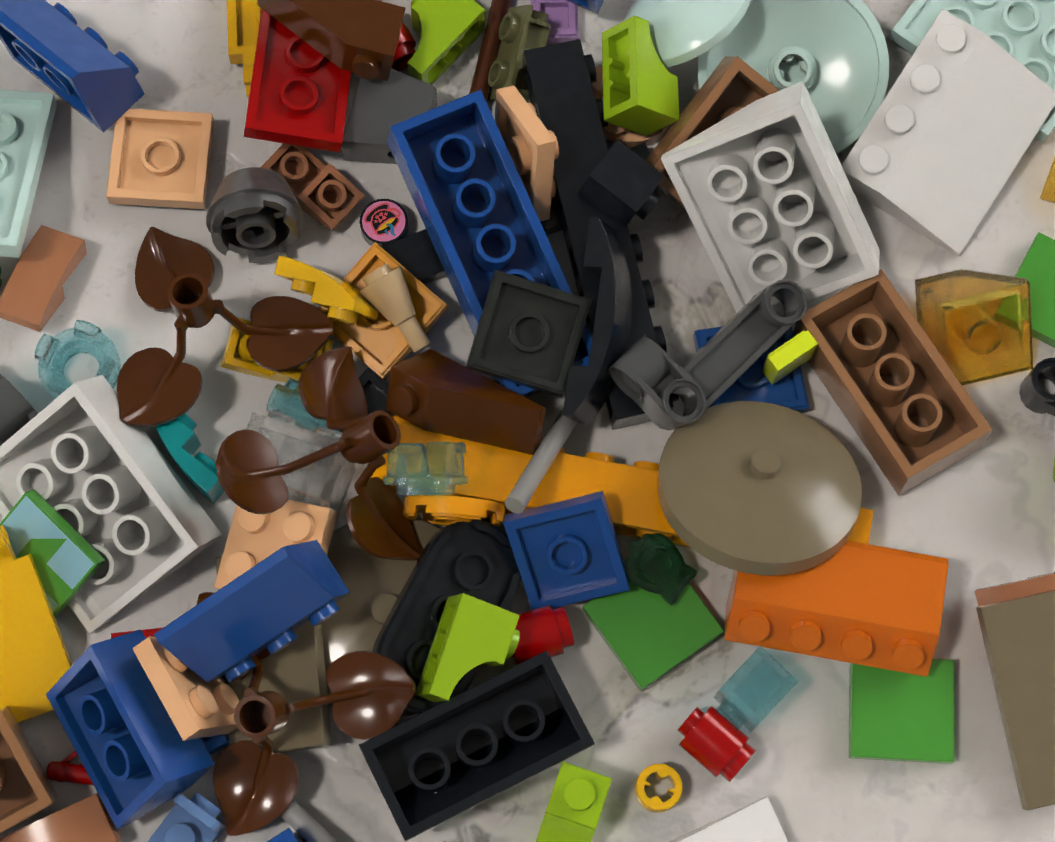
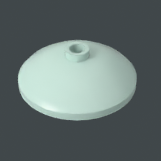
(688, 27)

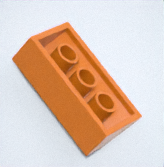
(854, 608)

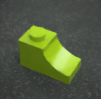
(445, 34)
(635, 82)
(466, 637)
(574, 805)

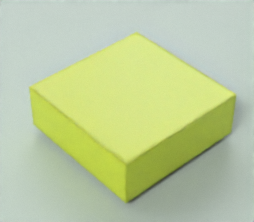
(789, 356)

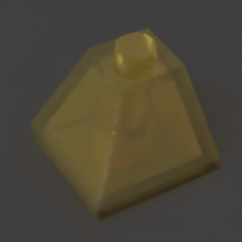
(977, 322)

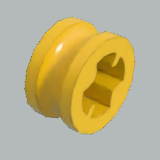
(661, 772)

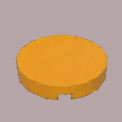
(452, 509)

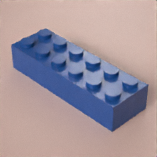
(475, 207)

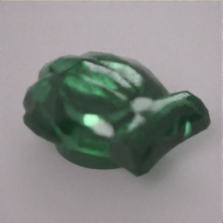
(658, 566)

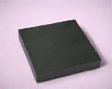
(528, 333)

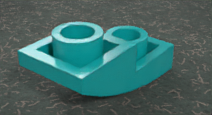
(182, 444)

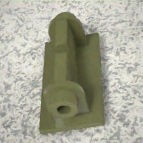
(518, 31)

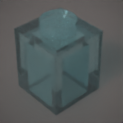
(754, 690)

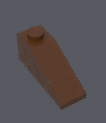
(349, 33)
(463, 404)

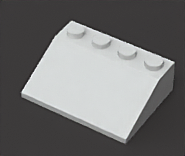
(949, 133)
(773, 201)
(111, 491)

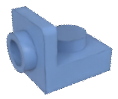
(190, 821)

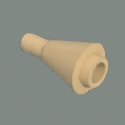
(391, 297)

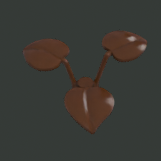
(178, 277)
(331, 393)
(260, 785)

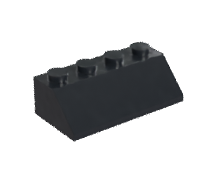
(476, 745)

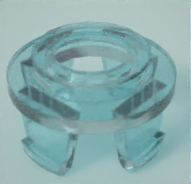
(57, 350)
(426, 469)

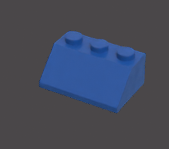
(69, 60)
(256, 612)
(125, 731)

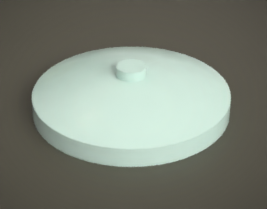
(823, 43)

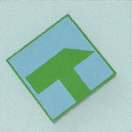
(58, 550)

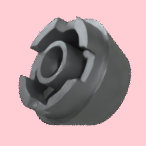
(254, 215)

